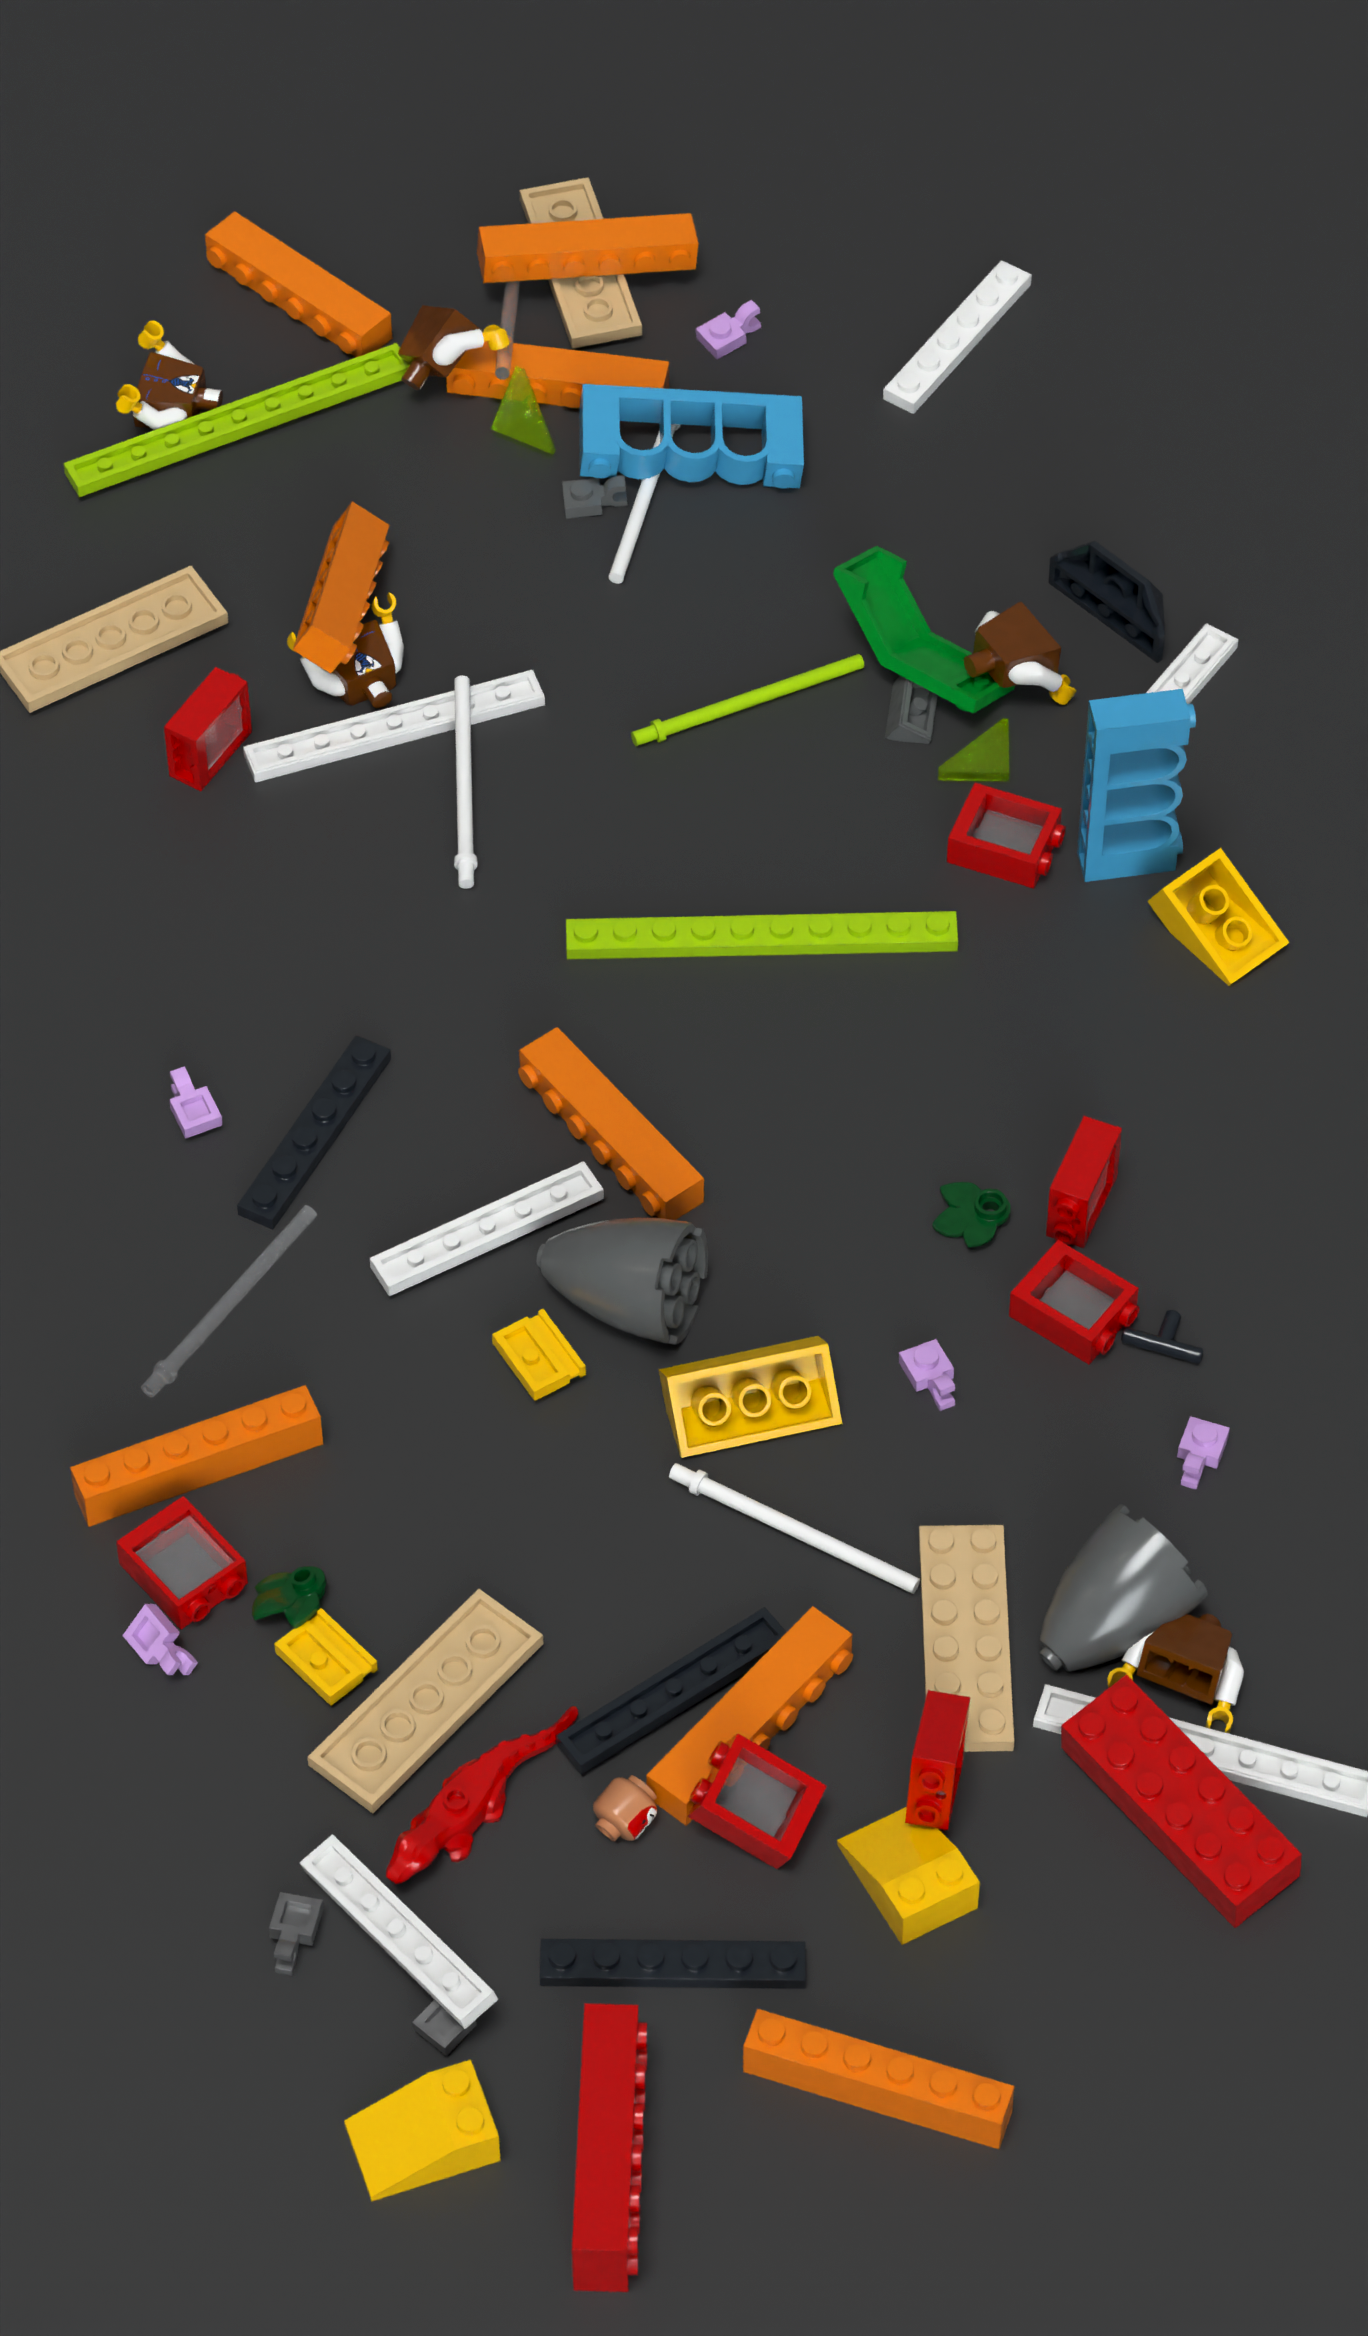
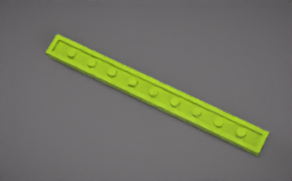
(235, 420)
(761, 935)

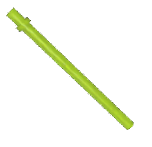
(659, 730)

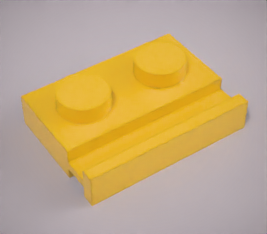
(538, 1354)
(326, 1657)

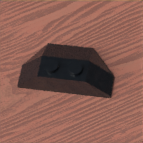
(1112, 595)

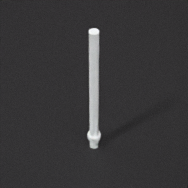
(635, 522)
(465, 860)
(700, 1483)

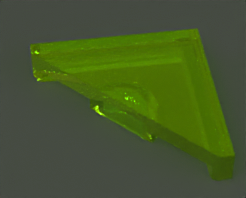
(521, 415)
(982, 759)

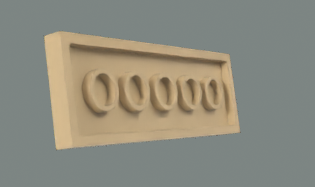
(590, 306)
(111, 638)
(968, 1627)
(425, 1700)

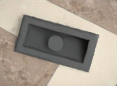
(910, 712)

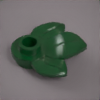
(968, 1213)
(291, 1593)

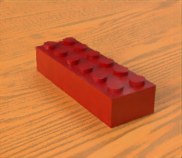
(1181, 1801)
(609, 2148)

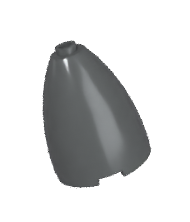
(631, 1273)
(1116, 1593)

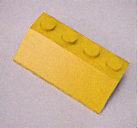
(751, 1396)

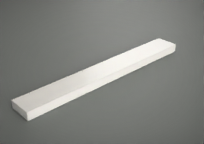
(390, 727)
(1243, 1759)

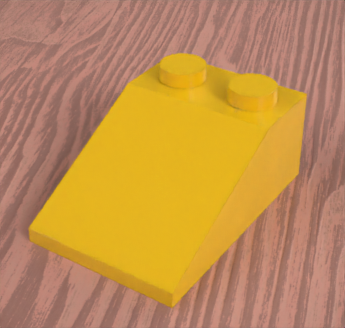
(1218, 918)
(911, 1874)
(424, 2132)

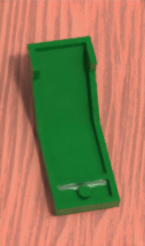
(901, 635)

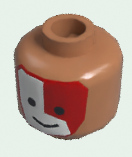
(625, 1808)

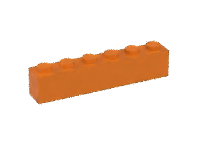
(587, 248)
(298, 286)
(554, 373)
(342, 588)
(610, 1126)
(197, 1455)
(756, 1706)
(878, 2078)

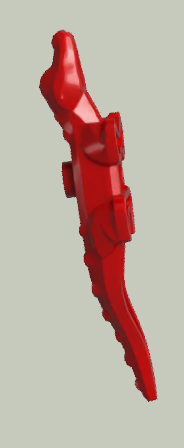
(466, 1800)

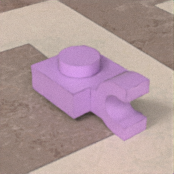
(726, 333)
(192, 1108)
(931, 1369)
(1201, 1447)
(153, 1638)

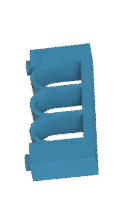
(605, 452)
(1133, 784)

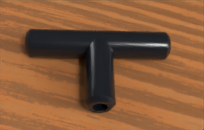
(1163, 1342)

